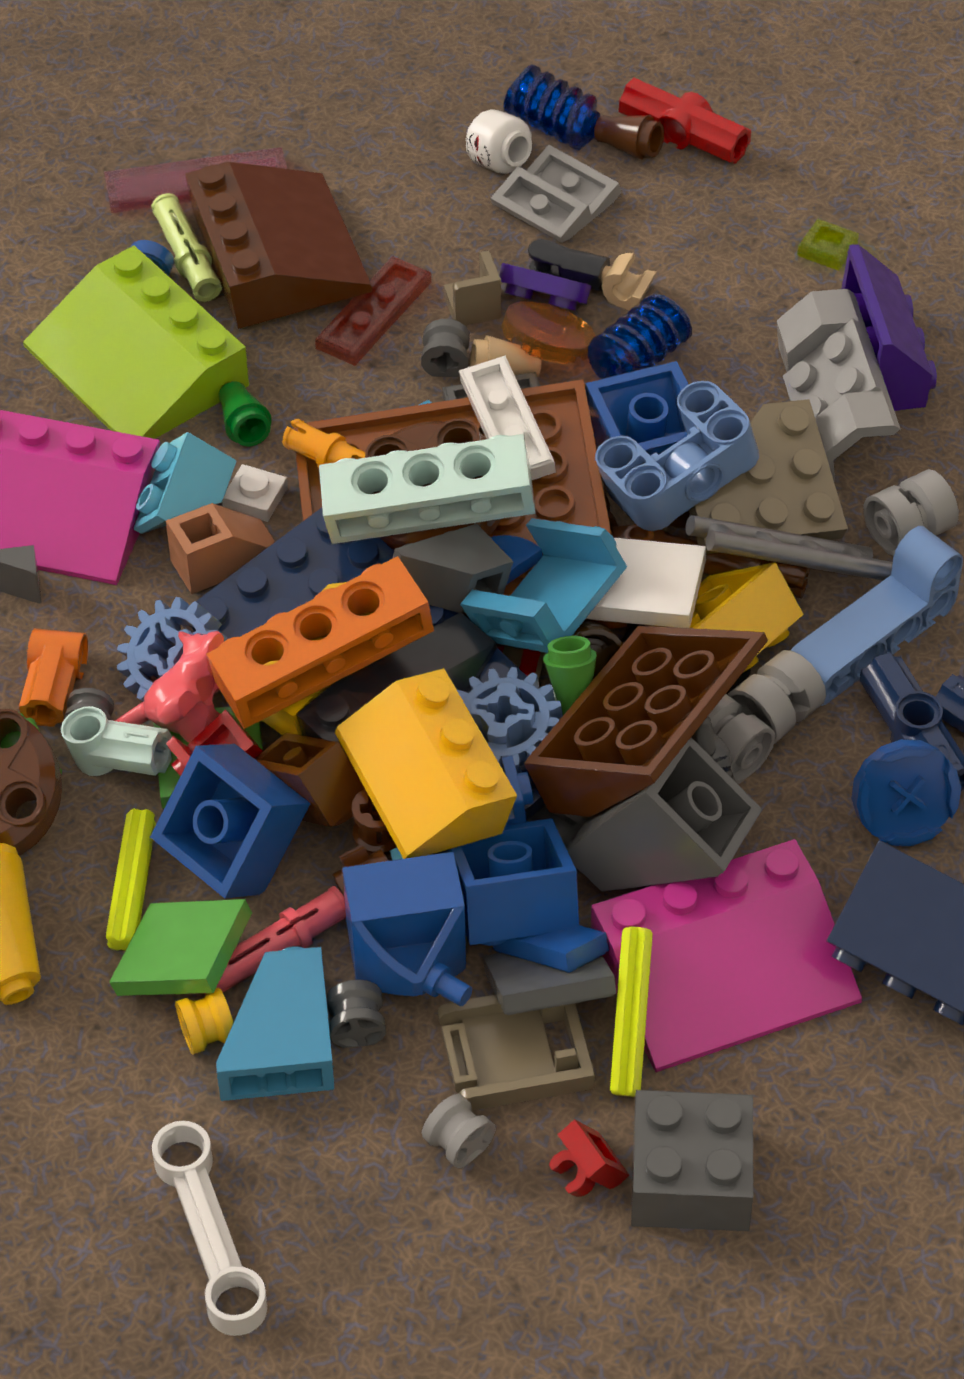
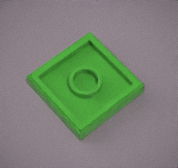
(181, 947)

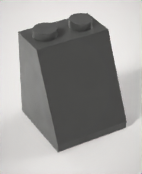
(670, 830)

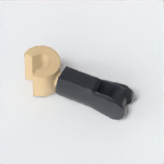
(617, 283)

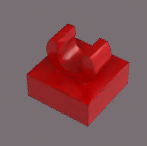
(593, 1159)

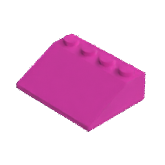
(72, 493)
(732, 954)

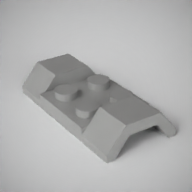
(835, 368)

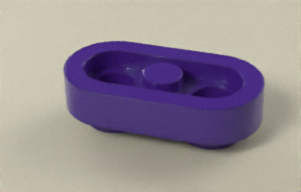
(562, 291)

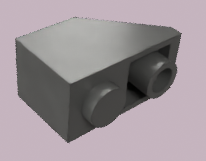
(455, 564)

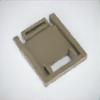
(508, 1057)

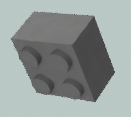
(692, 1160)

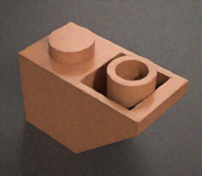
(214, 544)

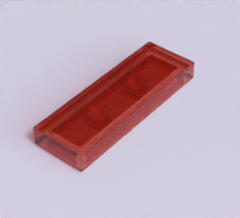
(373, 313)

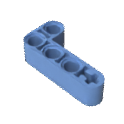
(897, 609)

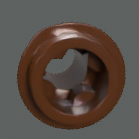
(631, 134)

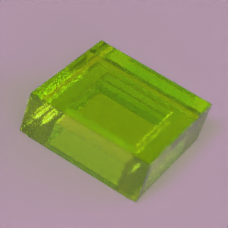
(827, 244)

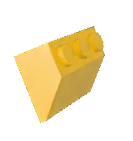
(747, 601)
(427, 766)

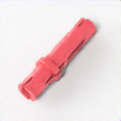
(293, 929)

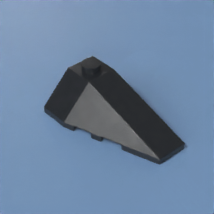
(453, 645)

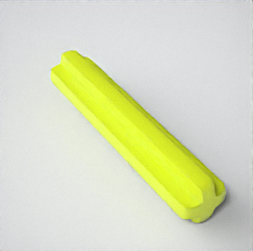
(130, 878)
(631, 1011)

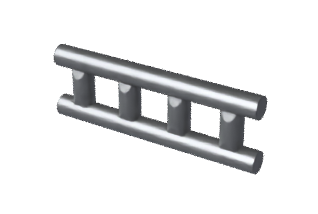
(788, 548)

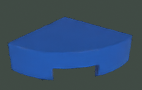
(522, 552)

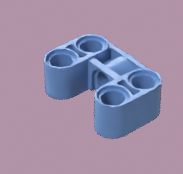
(666, 485)

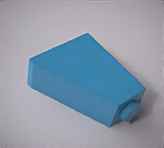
(280, 1031)

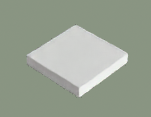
(656, 585)

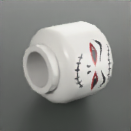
(498, 141)

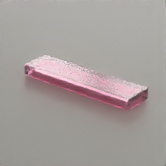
(140, 186)

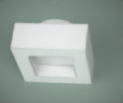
(255, 492)

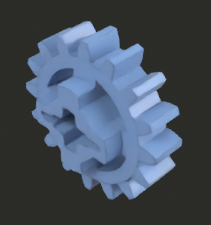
(156, 643)
(506, 720)

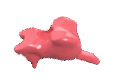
(184, 693)

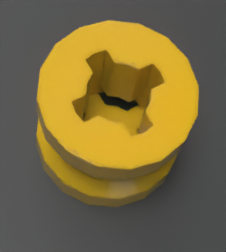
(204, 1020)

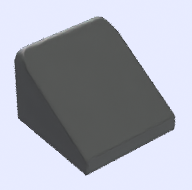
(20, 573)

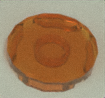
(547, 331)

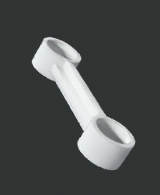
(209, 1228)

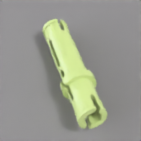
(191, 257)

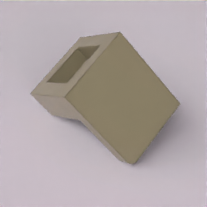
(476, 298)

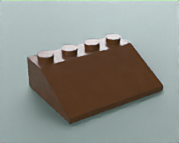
(274, 240)
(637, 715)

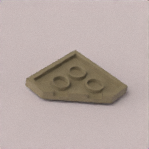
(788, 485)

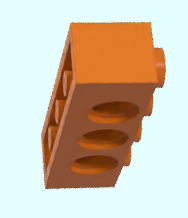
(307, 666)

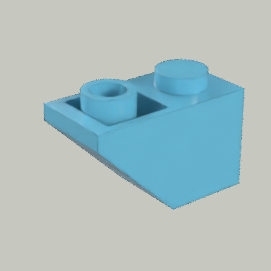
(184, 479)

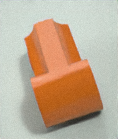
(52, 669)

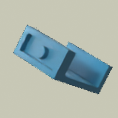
(557, 593)

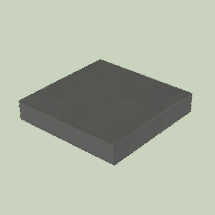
(534, 986)

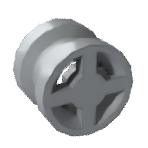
(458, 1130)

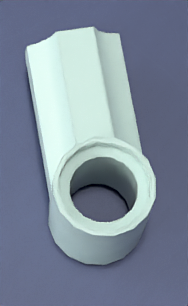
(107, 745)

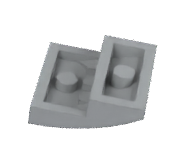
(556, 194)

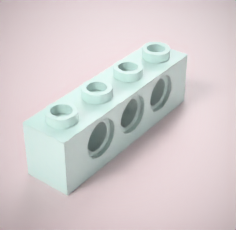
(451, 500)

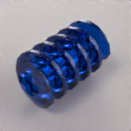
(553, 107)
(640, 337)

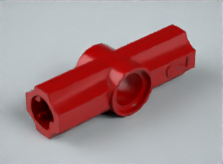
(686, 120)

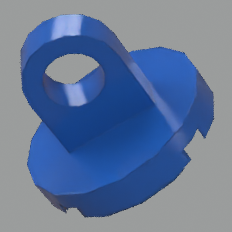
(906, 792)

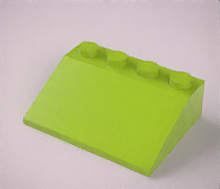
(137, 348)

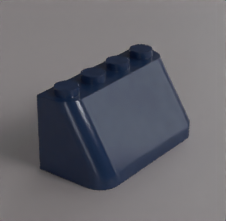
(908, 926)

